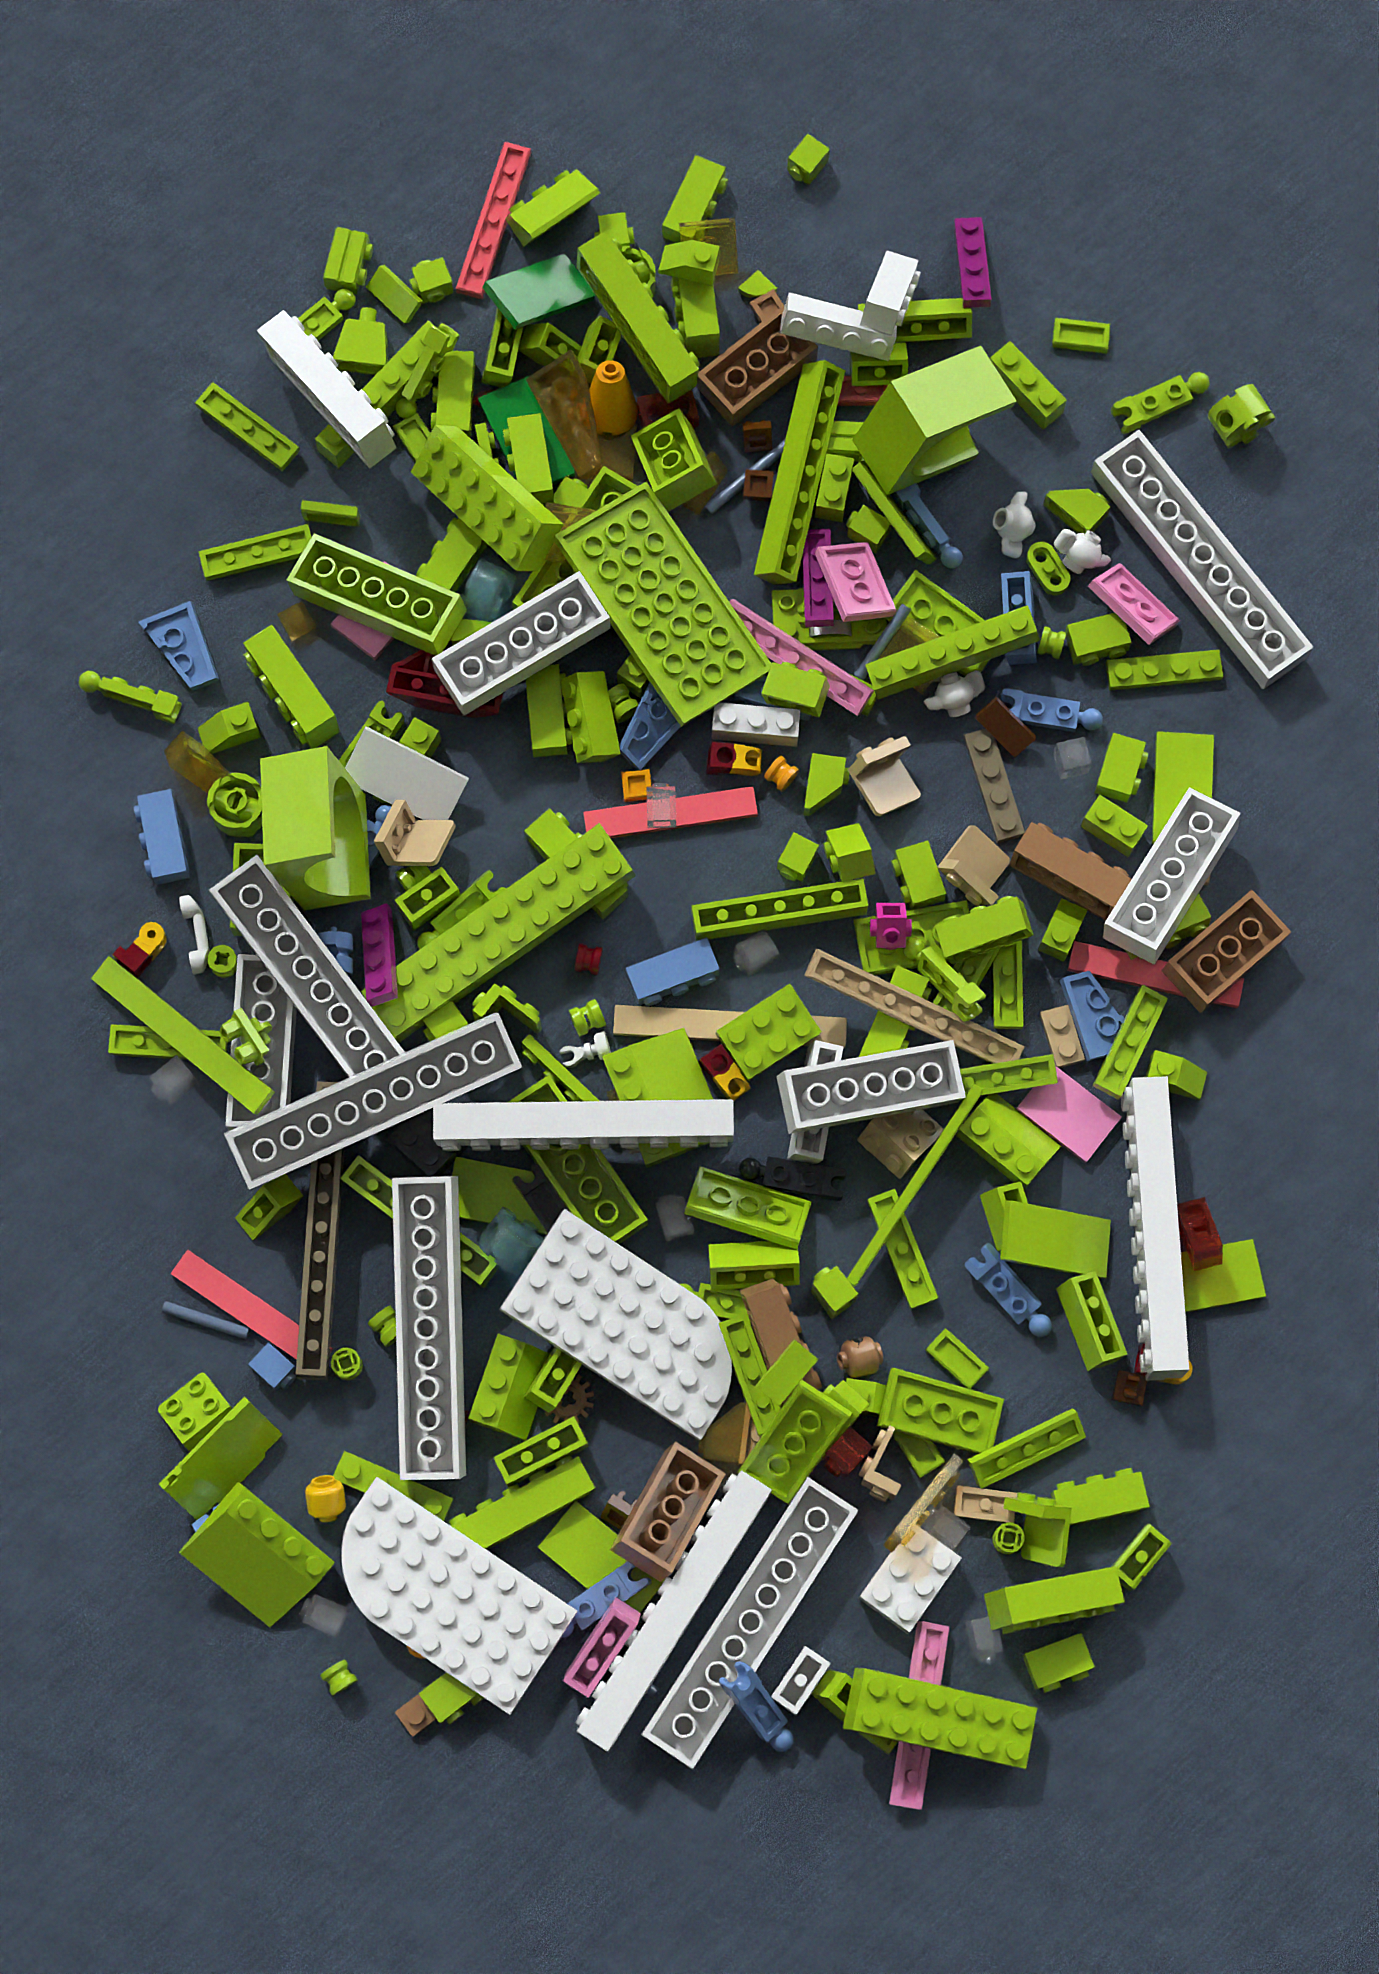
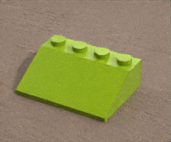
(658, 1071)
(256, 1555)

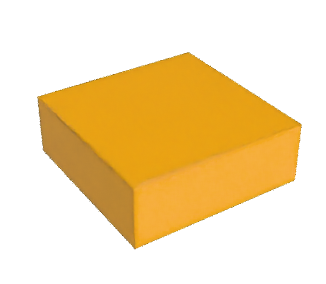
(635, 784)

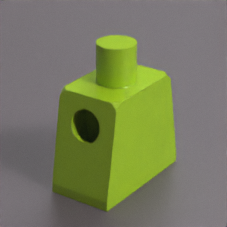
(362, 344)

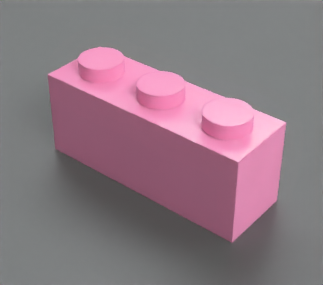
(601, 1647)

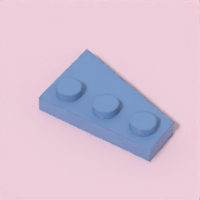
(183, 643)
(648, 729)
(1092, 1014)

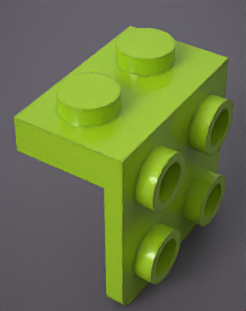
(504, 997)
(194, 1410)
(1044, 1528)

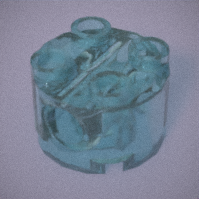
(488, 590)
(510, 1241)

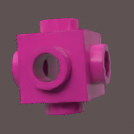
(890, 926)

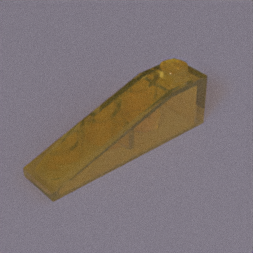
(567, 404)

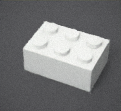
(910, 1579)

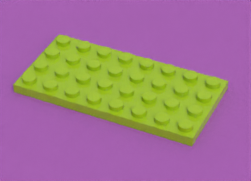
(663, 603)

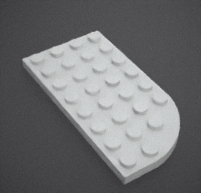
(625, 1323)
(449, 1596)

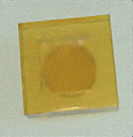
(296, 620)

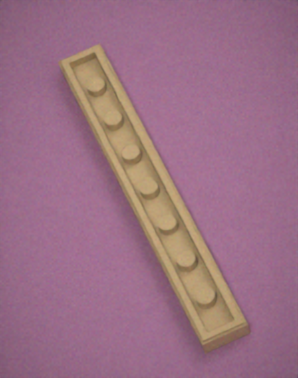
(911, 1009)
(702, 1024)

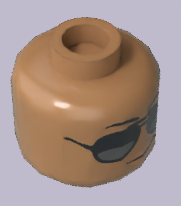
(860, 1357)

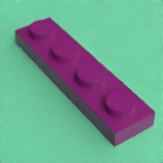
(972, 262)
(817, 595)
(379, 955)

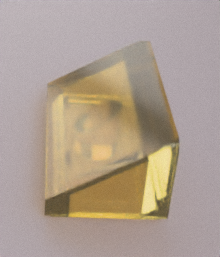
(719, 471)

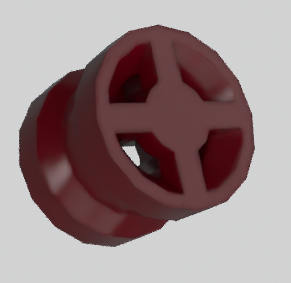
(588, 959)

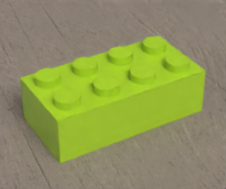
(291, 686)
(1054, 1600)

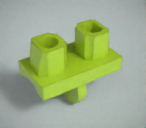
(250, 1033)

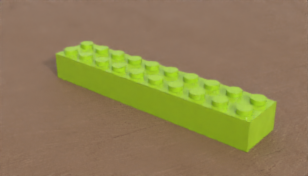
(504, 930)

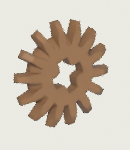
(576, 1409)

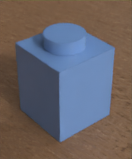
(273, 1367)

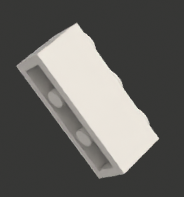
(756, 724)

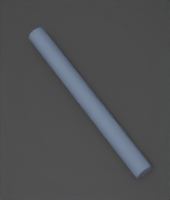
(738, 484)

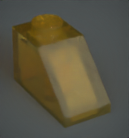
(194, 761)
(724, 1437)

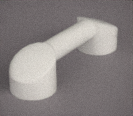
(197, 958)

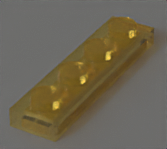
(919, 1511)

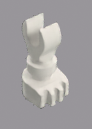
(600, 1048)

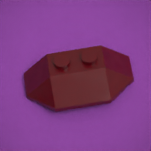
(420, 686)

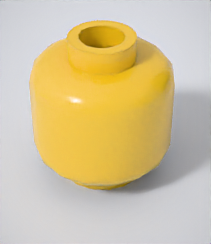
(325, 1498)

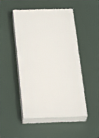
(403, 774)

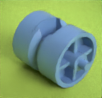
(340, 946)

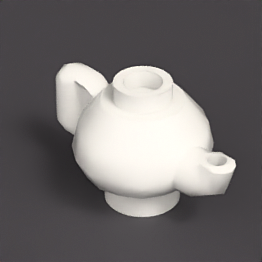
(1014, 525)
(1081, 550)
(956, 693)

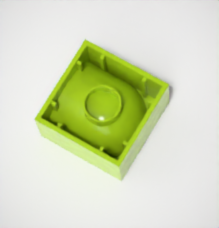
(925, 419)
(315, 828)

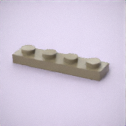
(994, 785)

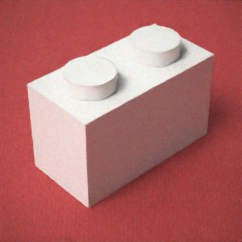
(800, 1680)

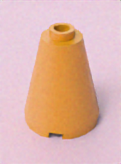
(612, 399)

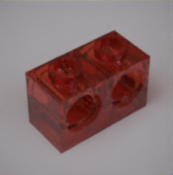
(657, 404)
(1199, 1234)
(846, 1453)

